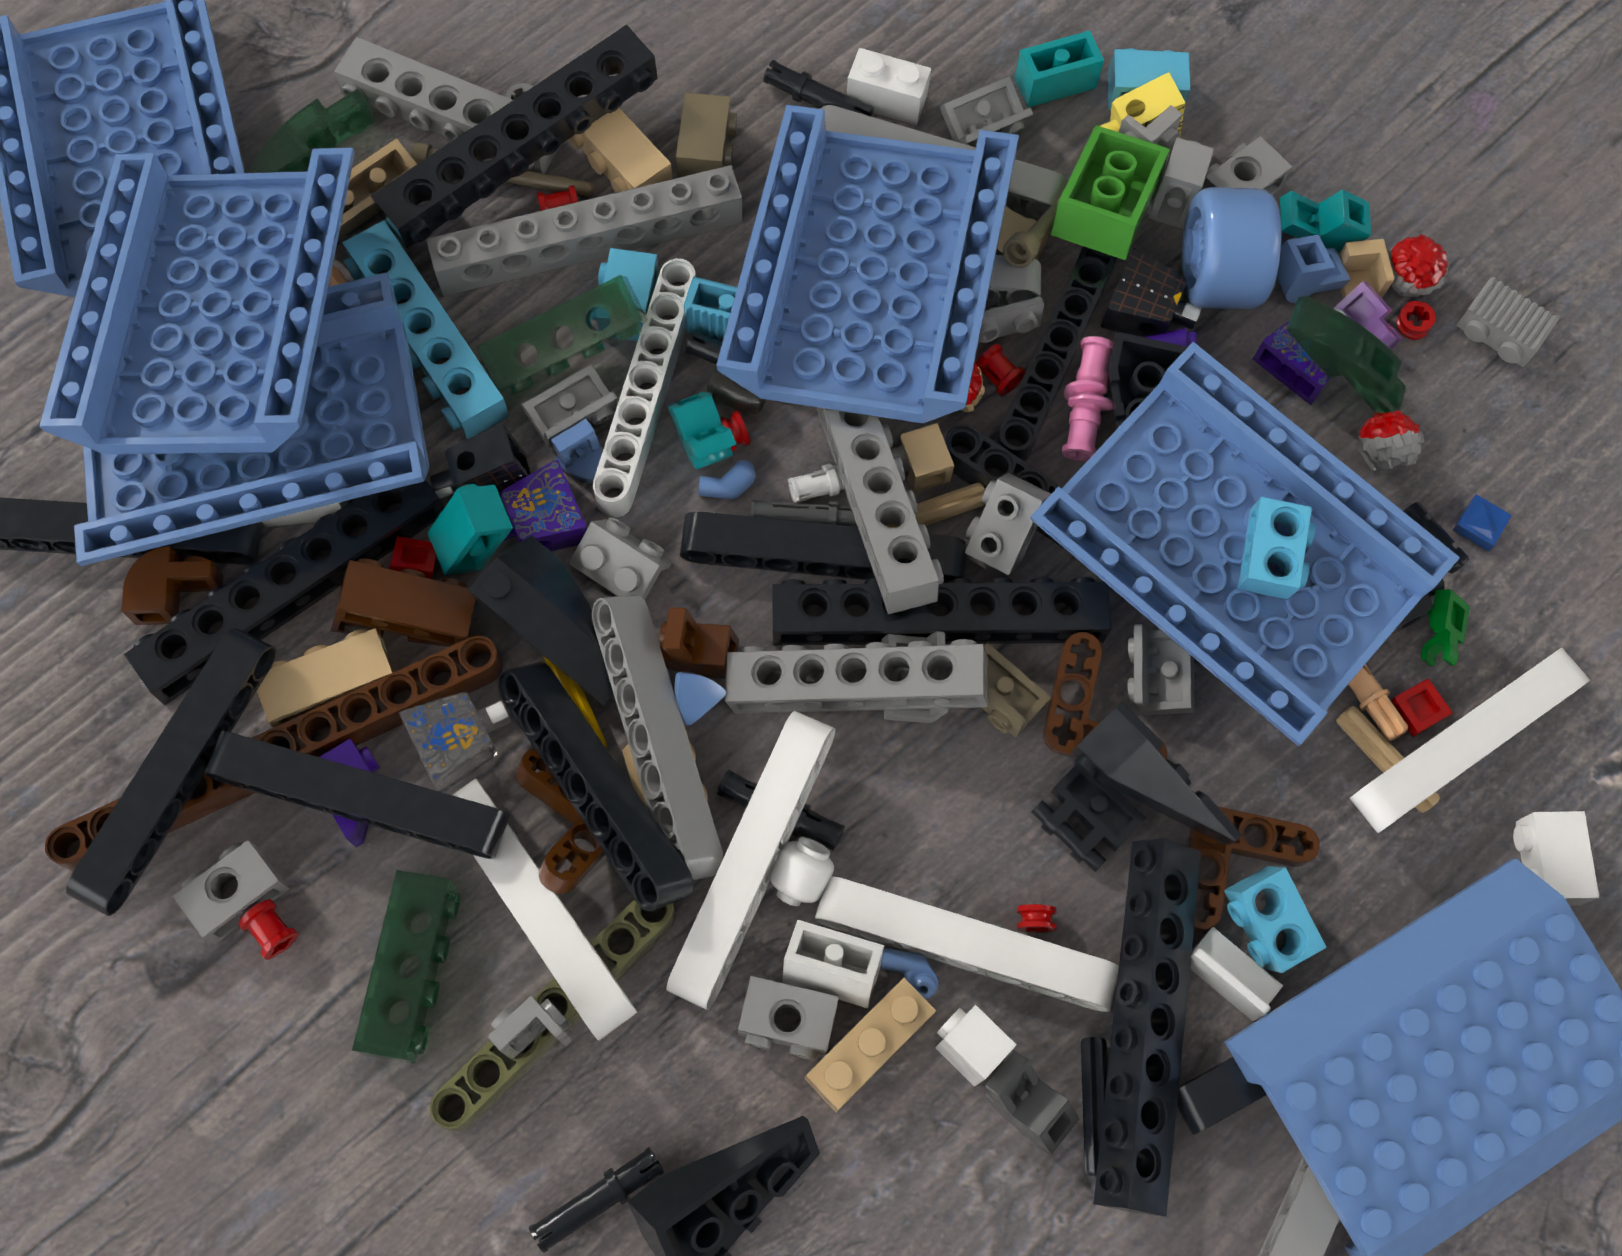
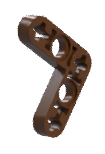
(1083, 726)
(1221, 855)
(582, 861)

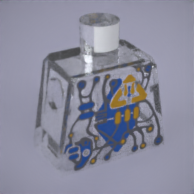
(453, 736)

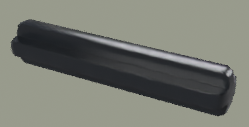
(1094, 1079)

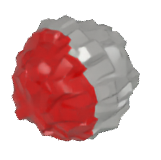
(1417, 266)
(1390, 440)

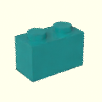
(1058, 68)
(469, 529)

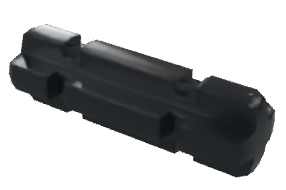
(1418, 514)

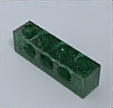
(503, 352)
(409, 896)

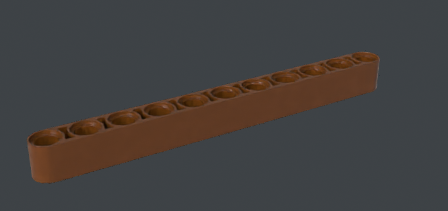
(301, 730)

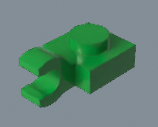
(1449, 623)

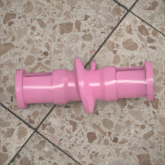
(1087, 398)

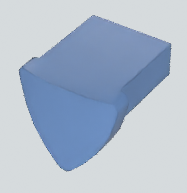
(578, 451)
(696, 695)

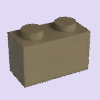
(705, 134)

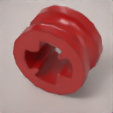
(1424, 312)
(738, 429)
(1036, 918)

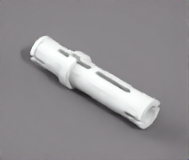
(827, 480)

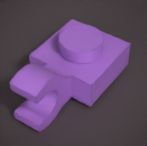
(1368, 310)

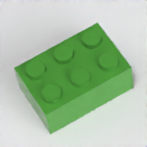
(1109, 192)

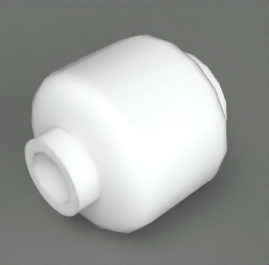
(801, 871)

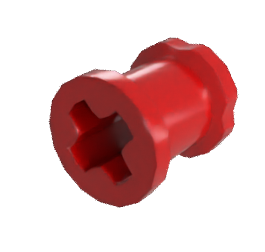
(557, 199)
(1000, 370)
(268, 929)

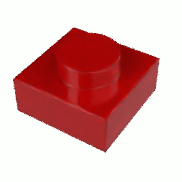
(414, 555)
(1421, 707)

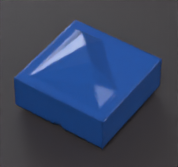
(1482, 522)

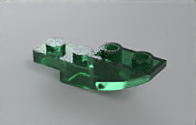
(311, 129)
(1349, 351)

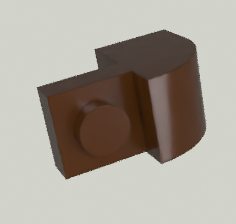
(156, 581)
(696, 646)

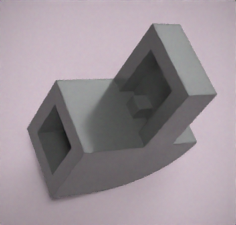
(1030, 1103)

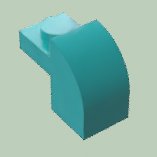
(1335, 219)
(701, 430)

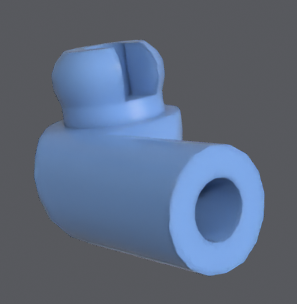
(731, 485)
(914, 968)

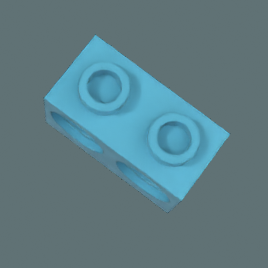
(1266, 545)
(1282, 911)

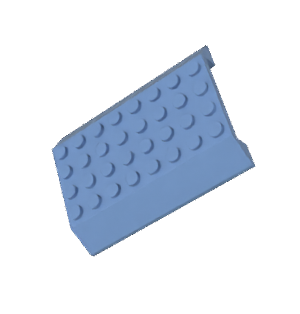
(94, 92)
(868, 271)
(199, 308)
(353, 441)
(1167, 530)
(1446, 1062)

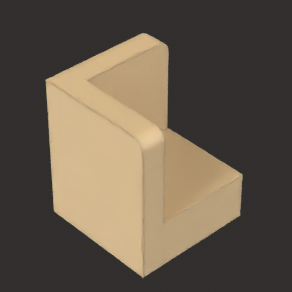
(1368, 263)
(927, 458)

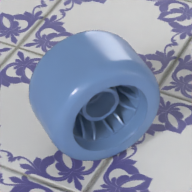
(1231, 248)

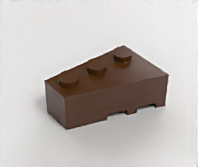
(403, 604)

